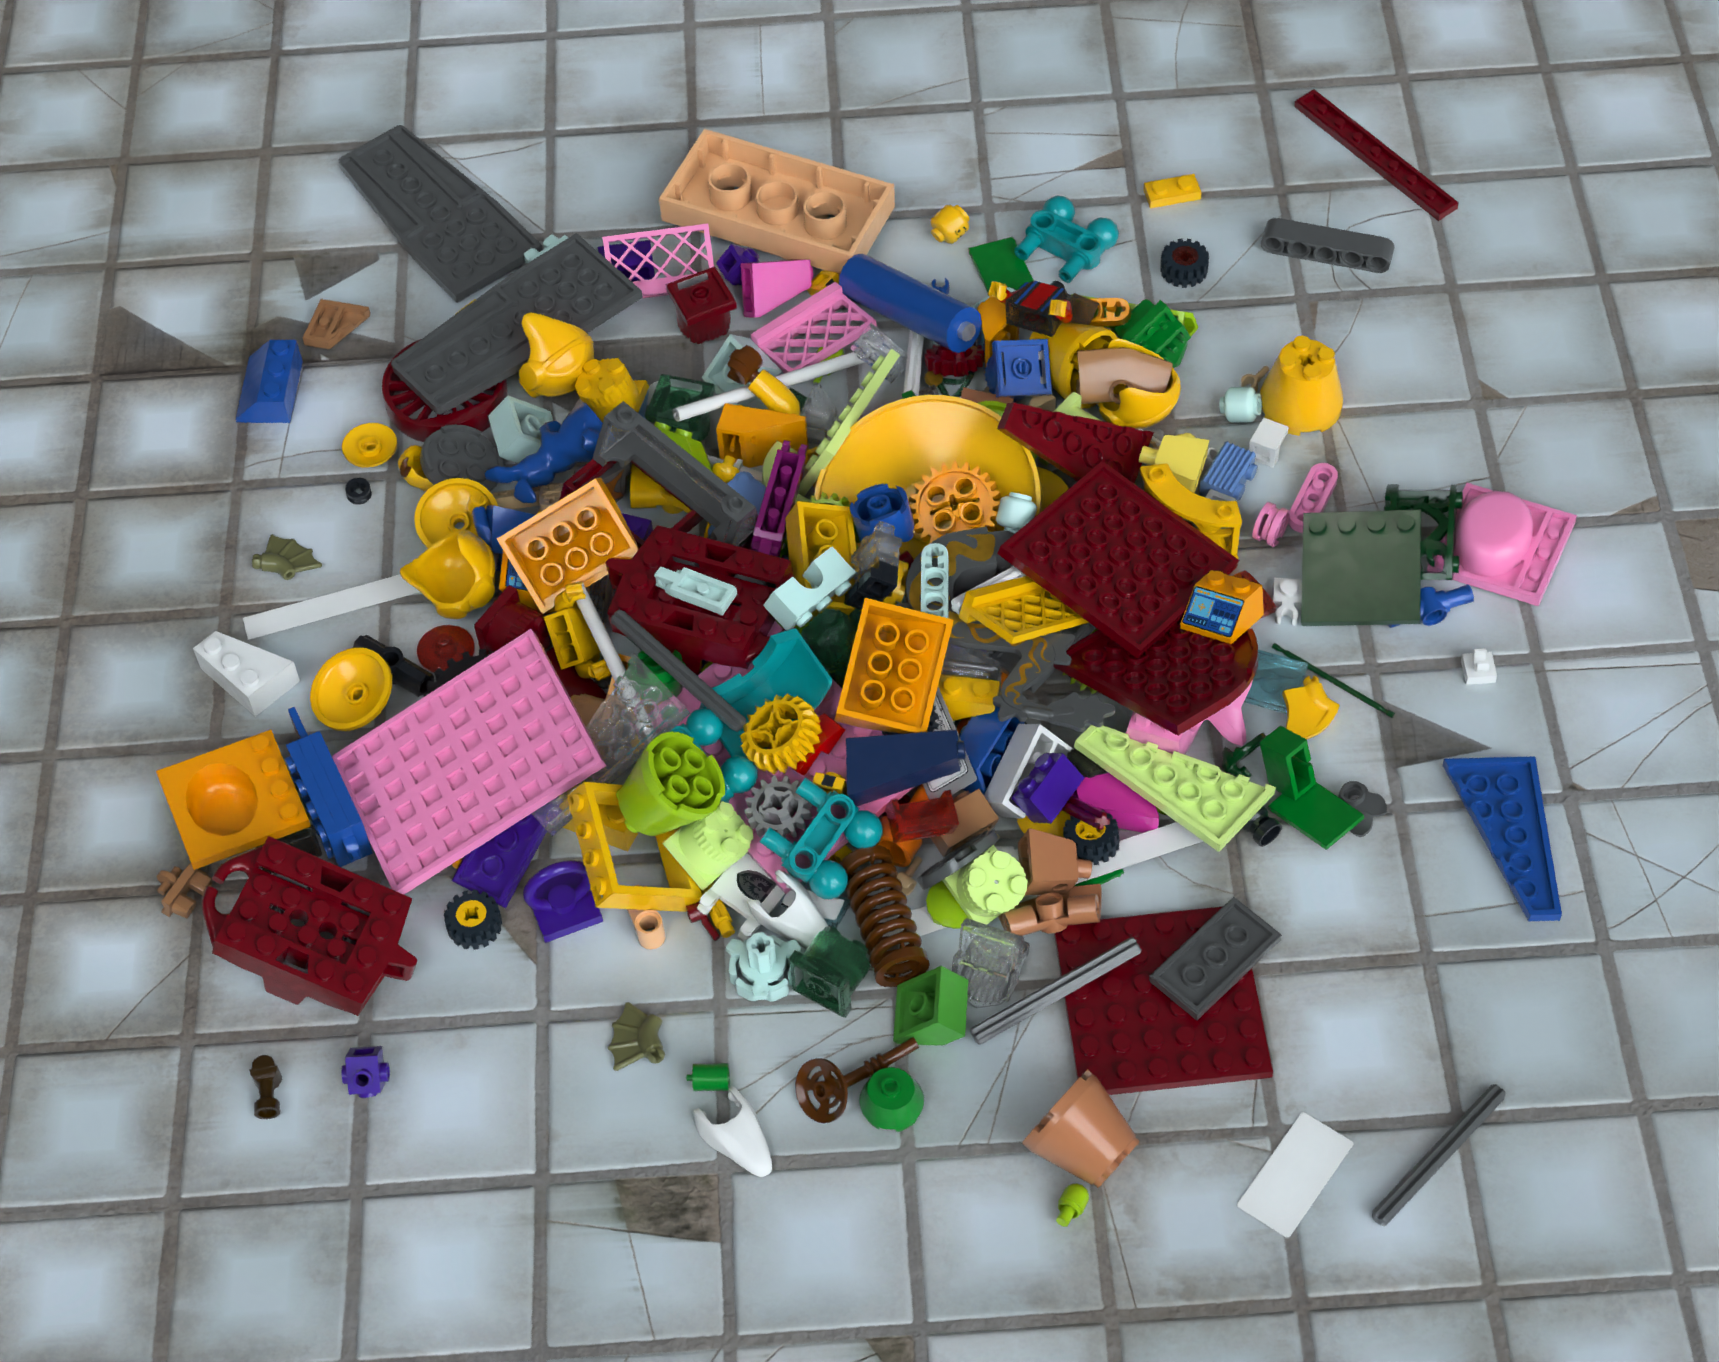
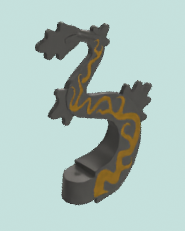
(972, 562)

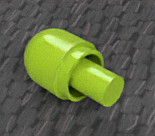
(1072, 1203)

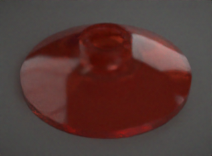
(434, 654)

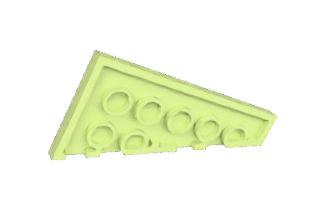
(848, 417)
(1181, 786)

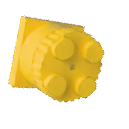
(608, 384)

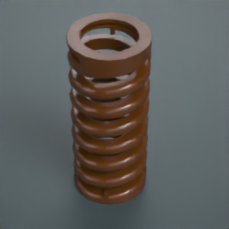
(881, 959)

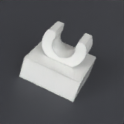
(1479, 667)

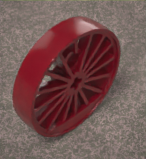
(421, 427)

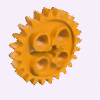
(949, 483)

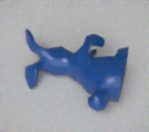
(560, 451)

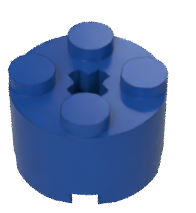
(884, 505)

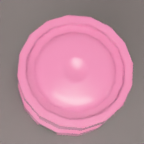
(1271, 524)

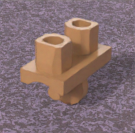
(176, 898)

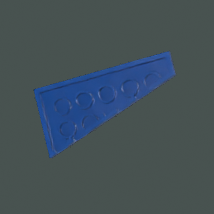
(1510, 816)

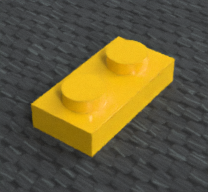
(1172, 191)

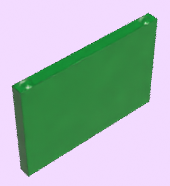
(999, 263)
(1318, 815)

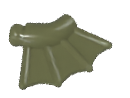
(285, 558)
(636, 1038)

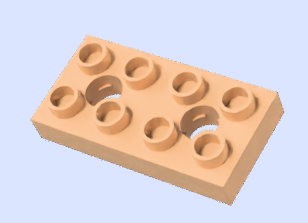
(779, 201)

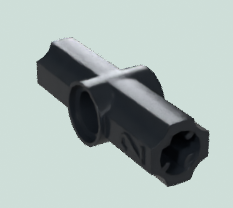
(403, 671)

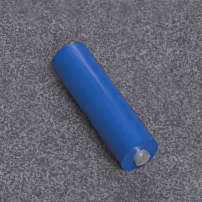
(910, 303)

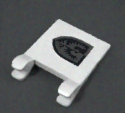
(737, 886)

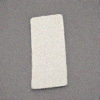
(828, 907)

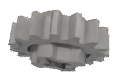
(777, 795)

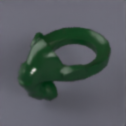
(1231, 758)

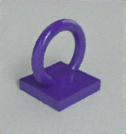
(561, 899)

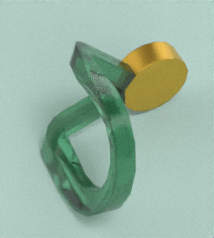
(939, 382)

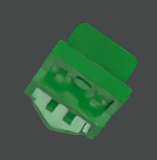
(1156, 330)

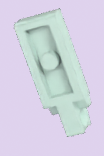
(696, 589)

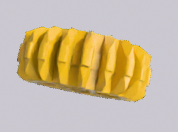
(773, 728)

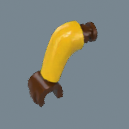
(771, 391)

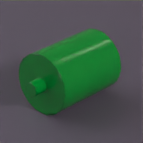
(710, 1077)

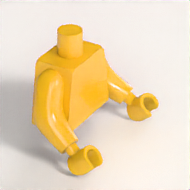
(572, 636)

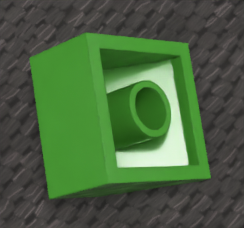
(931, 1008)

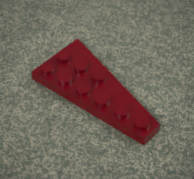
(1075, 442)

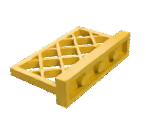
(1019, 595)

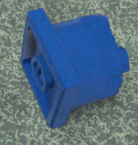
(1019, 369)

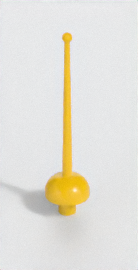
(726, 472)

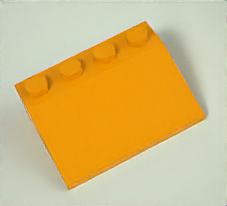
(569, 543)
(893, 669)

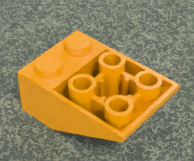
(752, 432)

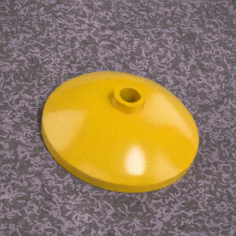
(446, 506)
(342, 682)

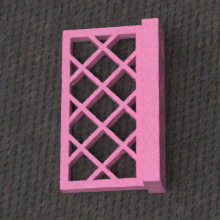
(657, 286)
(802, 320)

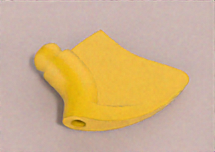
(1309, 708)

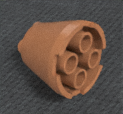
(1084, 1132)

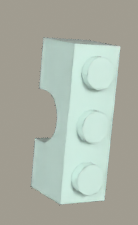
(794, 603)

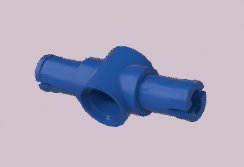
(1437, 604)

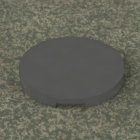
(459, 453)
(958, 858)

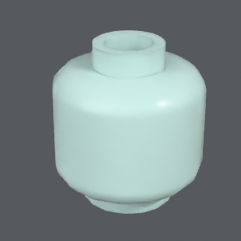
(1241, 404)
(1015, 511)

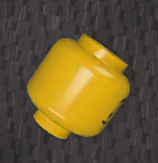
(949, 224)

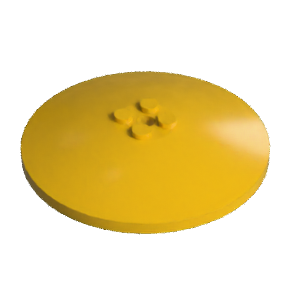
(921, 433)

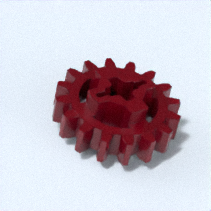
(952, 363)

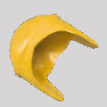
(555, 356)
(1139, 407)
(454, 574)

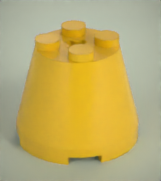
(1063, 353)
(1303, 387)

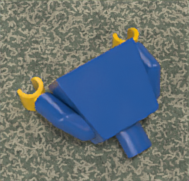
(495, 522)

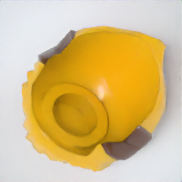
(411, 468)

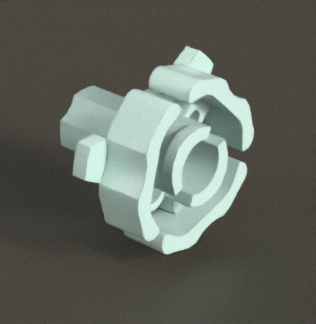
(761, 963)

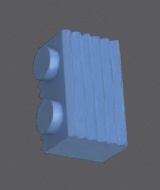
(1229, 471)

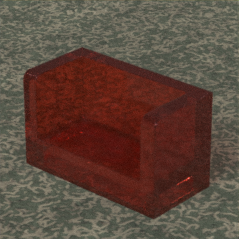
(922, 818)

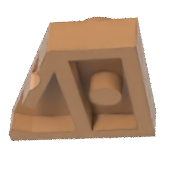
(333, 322)

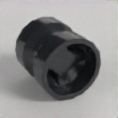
(1263, 827)

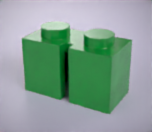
(1287, 762)

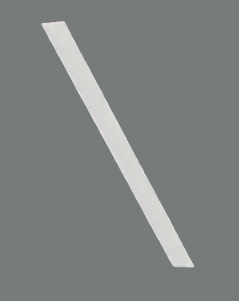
(329, 605)
(1130, 852)

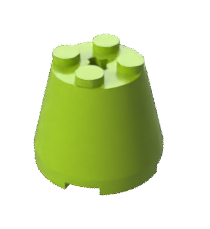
(670, 786)

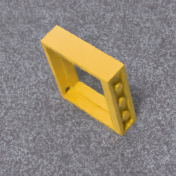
(599, 864)

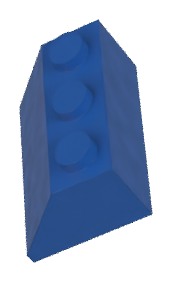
(270, 383)
(985, 745)

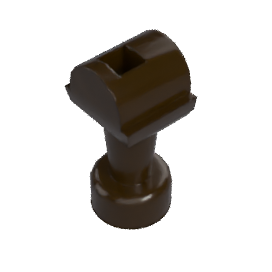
(267, 1079)

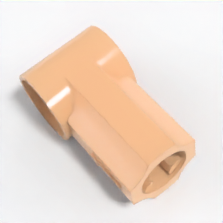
(644, 920)

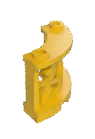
(1205, 513)

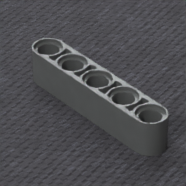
(1327, 245)

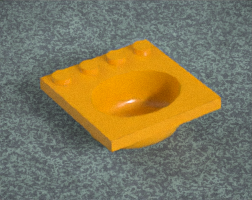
(232, 799)

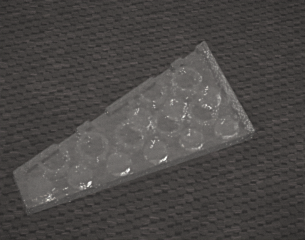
(621, 730)

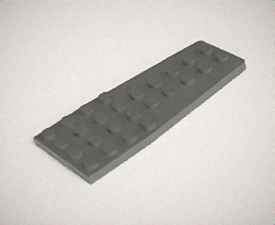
(437, 212)
(487, 336)

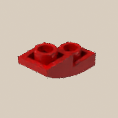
(828, 738)

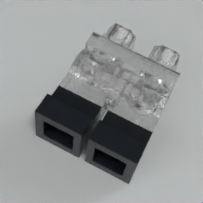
(875, 566)

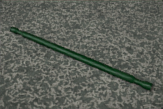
(1336, 682)

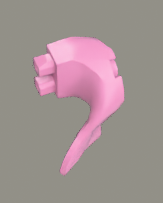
(1227, 721)

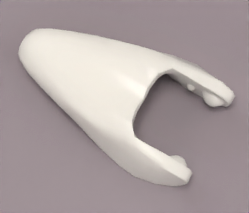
(799, 920)
(738, 1138)

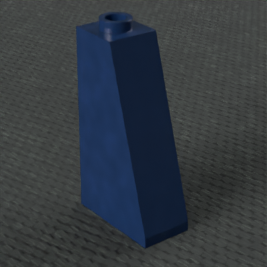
(898, 762)

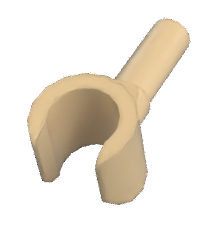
(1250, 379)
(906, 878)

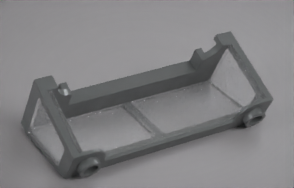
(631, 437)

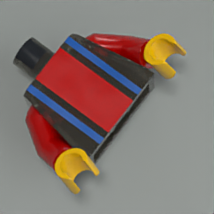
(1035, 306)

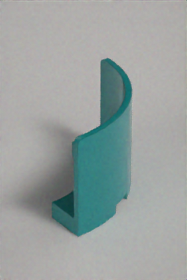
(779, 669)

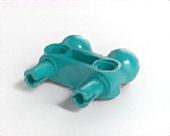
(1057, 234)
(738, 771)
(860, 828)

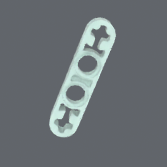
(935, 593)

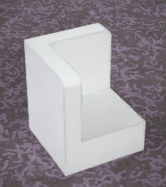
(1267, 441)

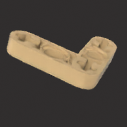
(545, 494)

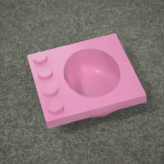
(1507, 543)

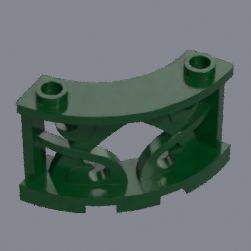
(1433, 504)

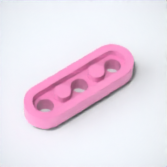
(1313, 489)

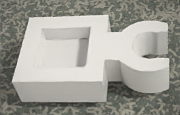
(1287, 598)

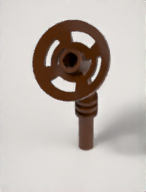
(837, 1088)

